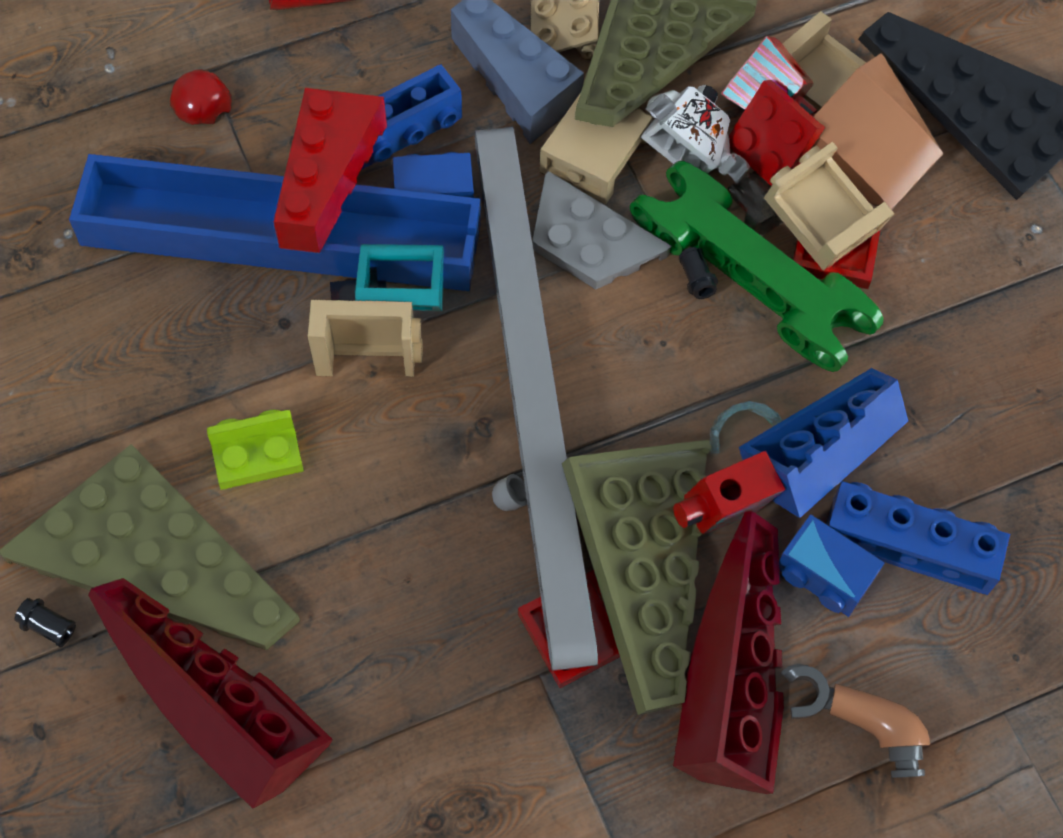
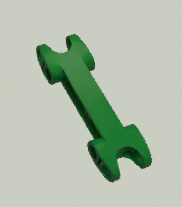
(802, 301)

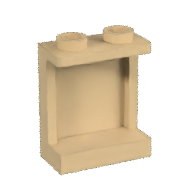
(822, 59)
(590, 153)
(824, 207)
(363, 329)

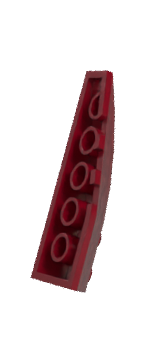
(731, 698)
(227, 716)

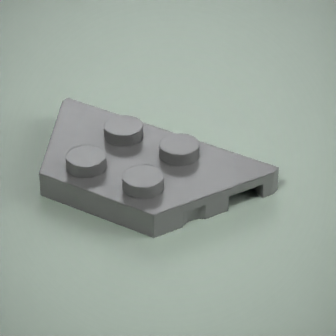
(589, 236)

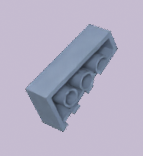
(517, 65)

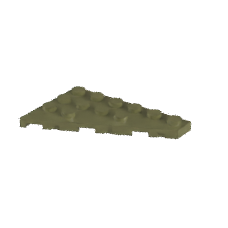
(647, 47)
(143, 530)
(643, 558)

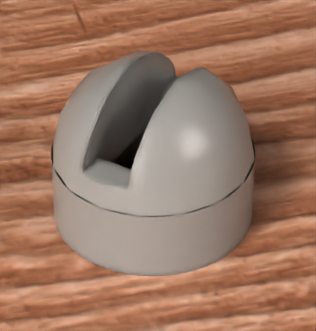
(509, 493)

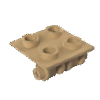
(567, 24)

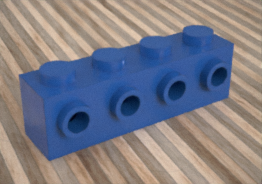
(416, 111)
(920, 537)

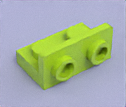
(255, 448)

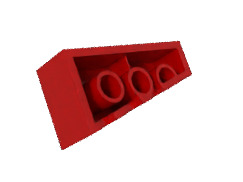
(325, 157)

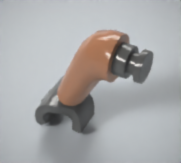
(888, 721)

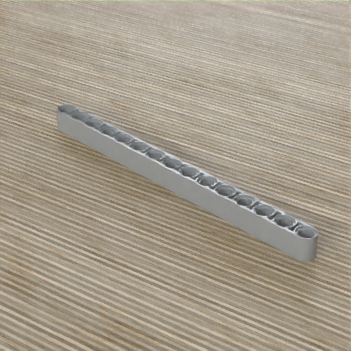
(535, 406)

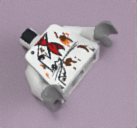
(693, 131)

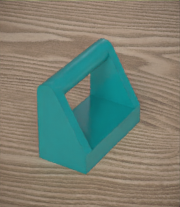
(421, 298)

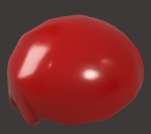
(200, 97)

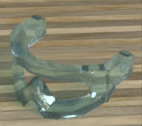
(758, 408)

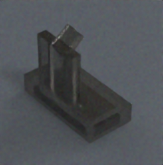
(750, 195)

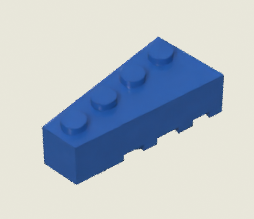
(830, 438)

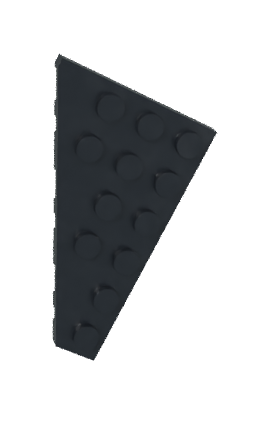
(990, 106)

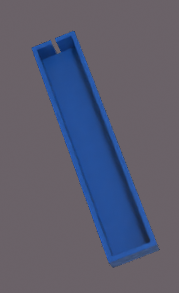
(232, 214)

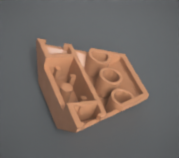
(877, 134)

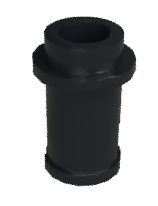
(701, 281)
(44, 621)

